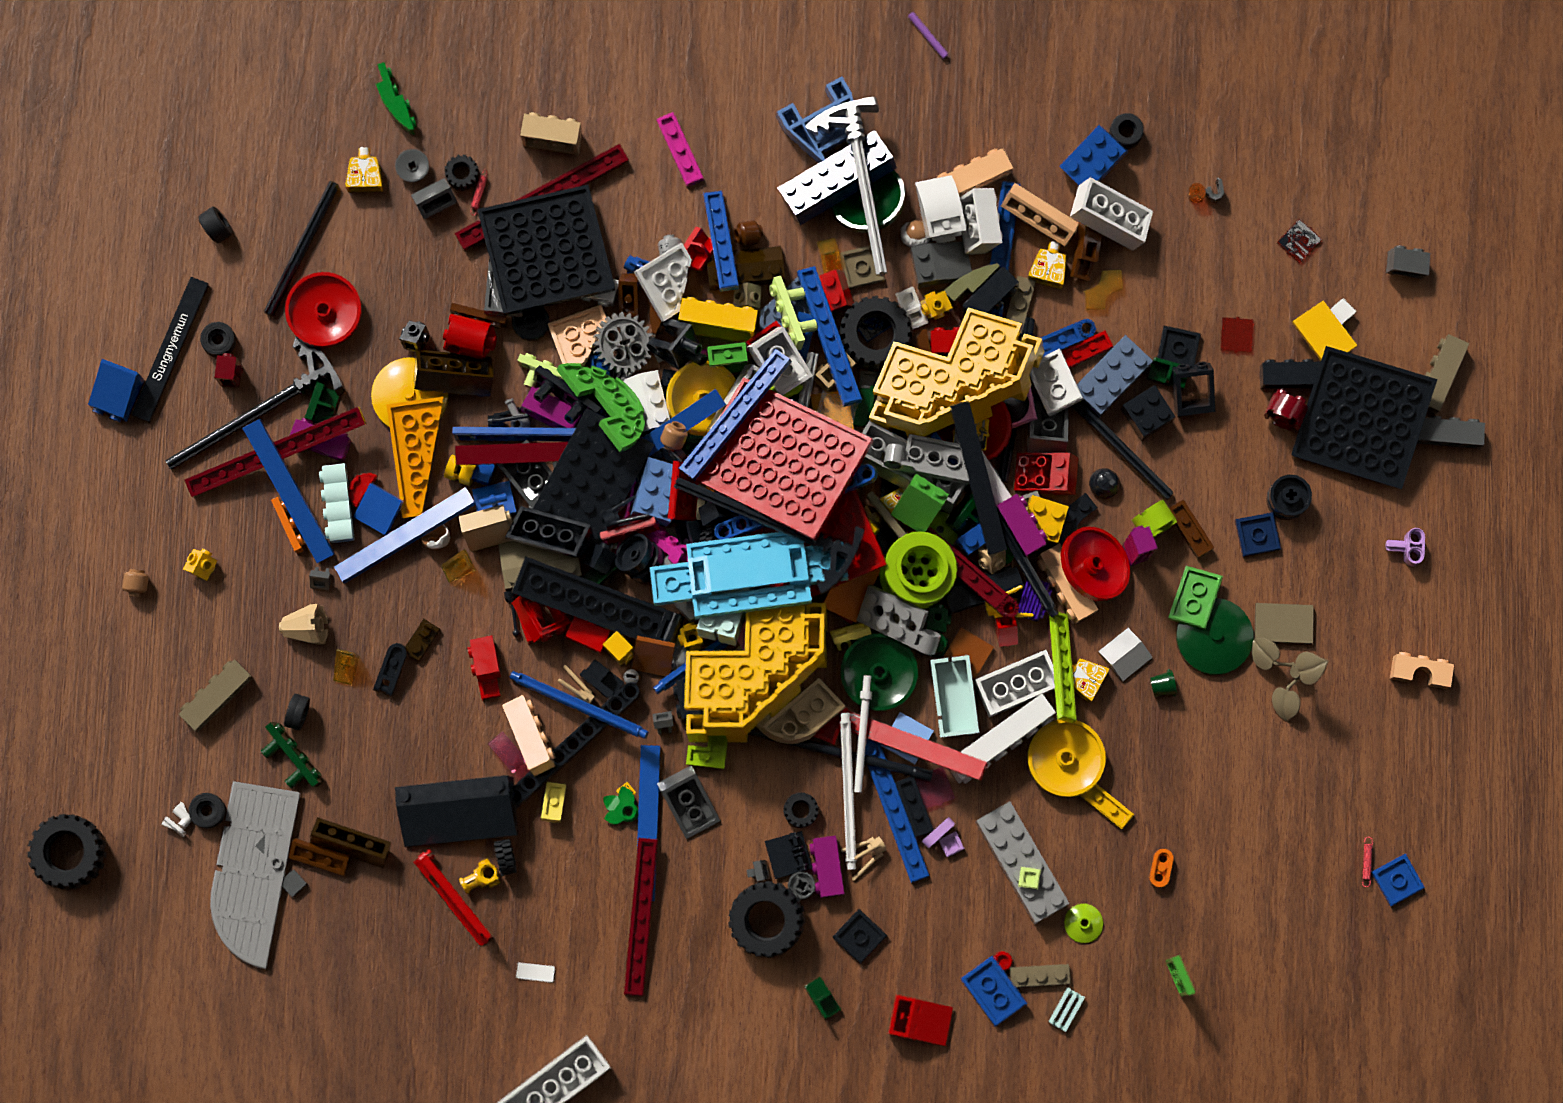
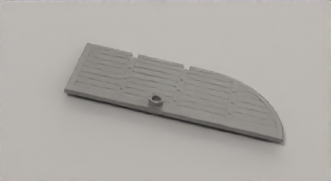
(250, 884)

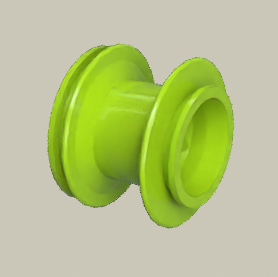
(940, 561)

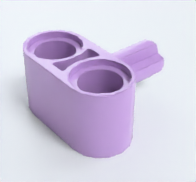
(1408, 546)

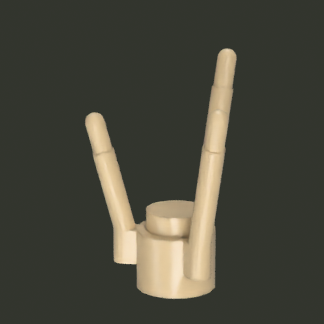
(583, 695)
(875, 848)

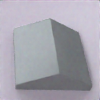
(1125, 654)

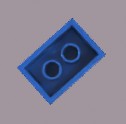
(1094, 157)

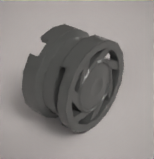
(802, 884)

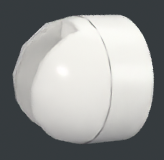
(631, 680)

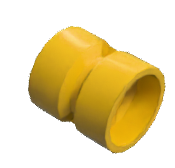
(465, 475)

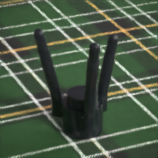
(498, 419)
(613, 520)

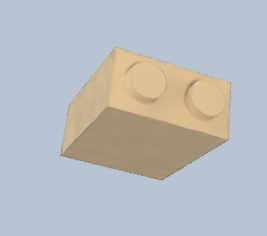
(486, 527)

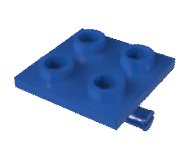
(493, 496)

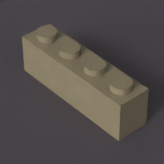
(1445, 368)
(216, 695)

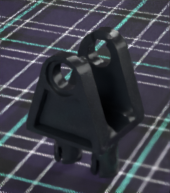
(681, 350)

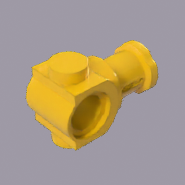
(479, 877)

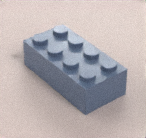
(1113, 376)

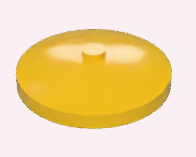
(692, 384)
(396, 385)
(1066, 758)

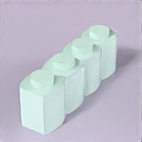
(338, 503)

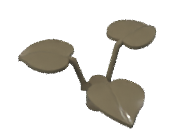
(1307, 668)

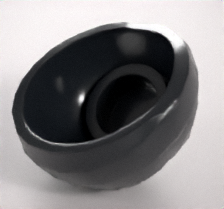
(1104, 483)

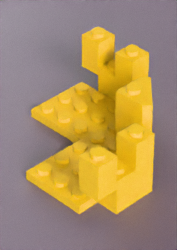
(981, 367)
(748, 685)

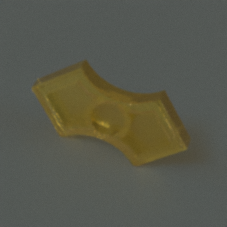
(1110, 282)

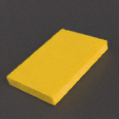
(1323, 329)

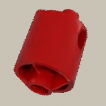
(469, 337)

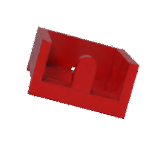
(532, 624)

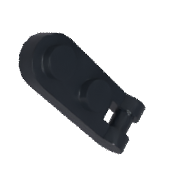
(391, 668)

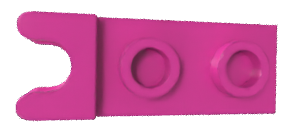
(669, 545)

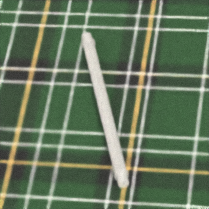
(848, 790)

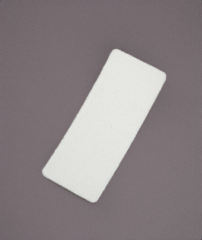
(535, 972)

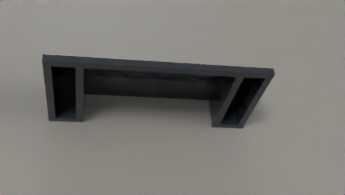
(457, 810)

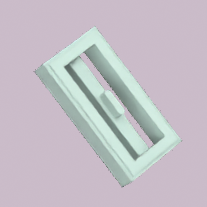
(1069, 1020)

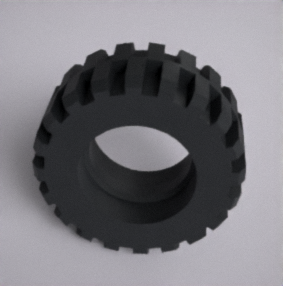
(868, 309)
(42, 843)
(744, 933)

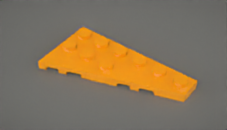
(413, 442)

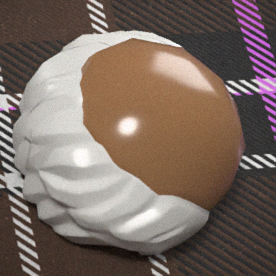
(914, 234)
(437, 538)

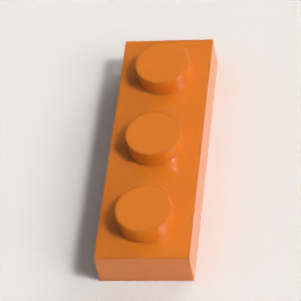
(288, 525)

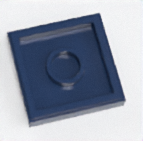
(1257, 534)

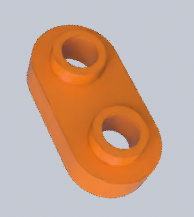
(1161, 868)

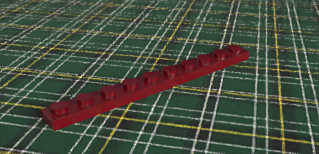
(574, 178)
(286, 446)

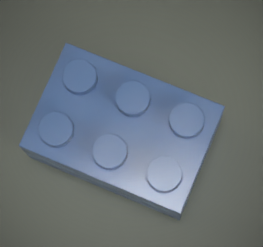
(654, 491)

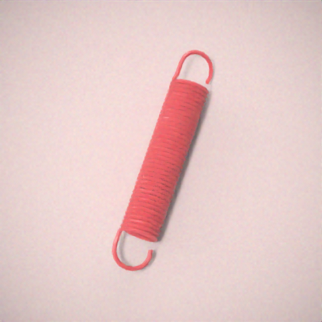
(479, 192)
(1367, 859)

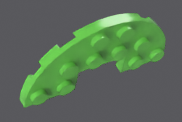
(616, 397)

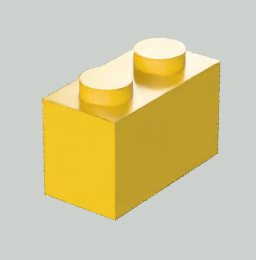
(619, 648)

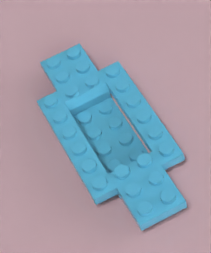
(739, 565)

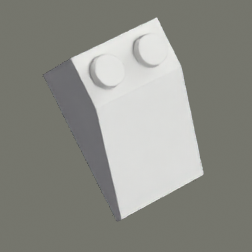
(779, 339)

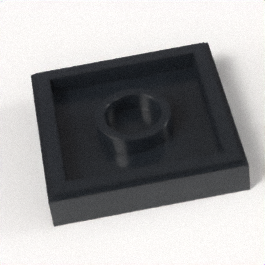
(1178, 345)
(859, 936)

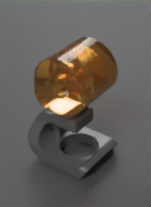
(1198, 192)

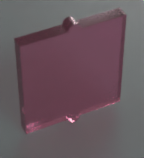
(937, 790)

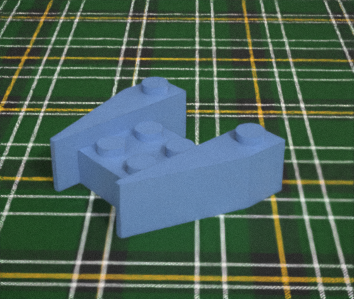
(795, 128)

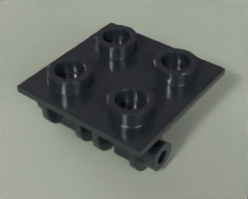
(788, 854)

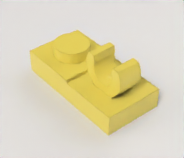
(848, 633)
(553, 802)

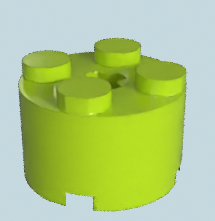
(1157, 517)

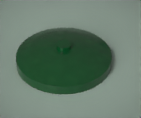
(888, 198)
(1223, 643)
(889, 665)

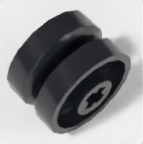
(1282, 506)
(637, 555)

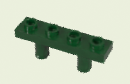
(289, 746)

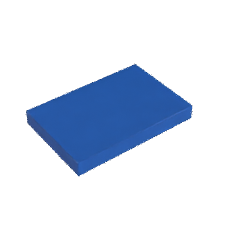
(994, 990)

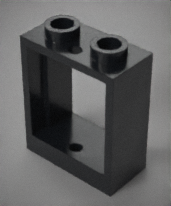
(1197, 406)

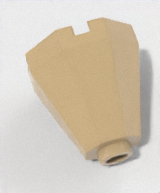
(306, 625)

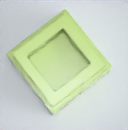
(1029, 878)

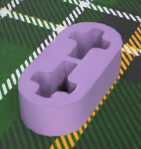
(935, 835)

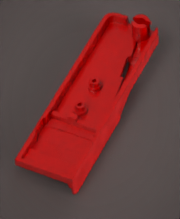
(452, 898)

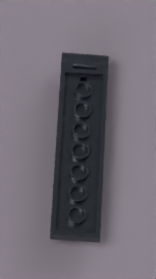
(595, 602)

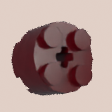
(1286, 410)

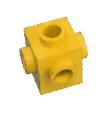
(935, 305)
(200, 564)
(689, 630)

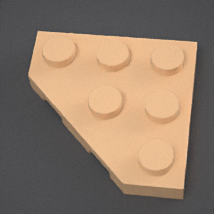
(575, 334)

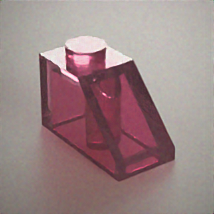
(507, 752)

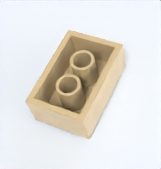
(551, 133)

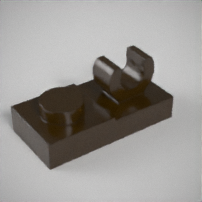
(421, 639)

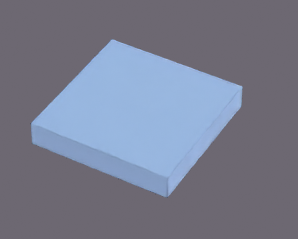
(913, 727)

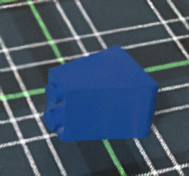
(115, 391)

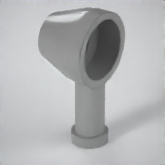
(524, 423)

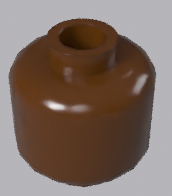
(748, 233)

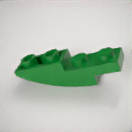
(395, 104)

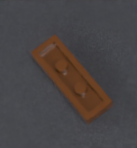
(496, 320)
(1191, 529)
(319, 856)

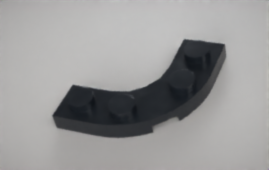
(1076, 513)

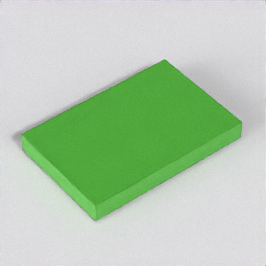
(1195, 597)
(1180, 976)

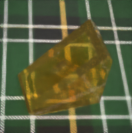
(829, 255)
(458, 566)
(345, 666)

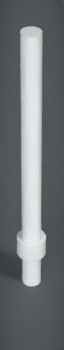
(865, 695)

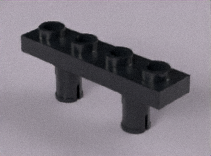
(552, 384)

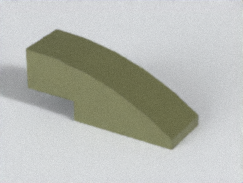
(970, 283)

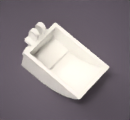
(940, 209)

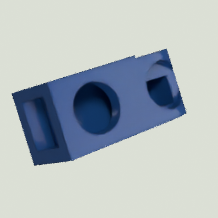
(483, 474)

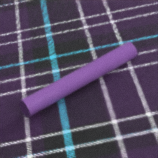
(928, 35)

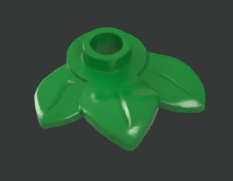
(618, 805)

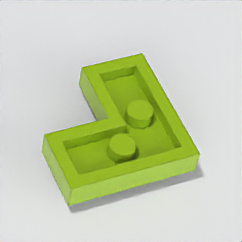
(711, 756)

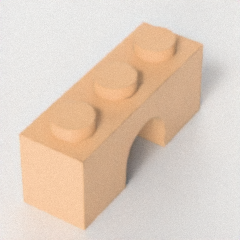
(1438, 671)

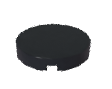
(532, 324)

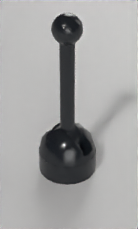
(509, 598)

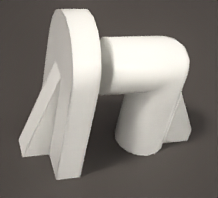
(181, 812)

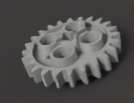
(606, 347)

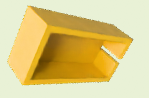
(719, 320)

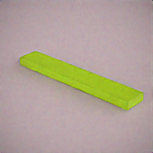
(1062, 668)

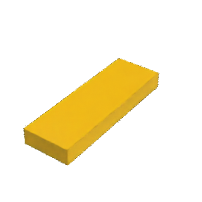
(1107, 806)

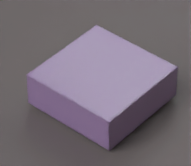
(951, 844)

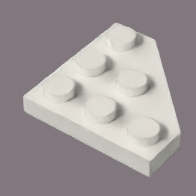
(666, 280)

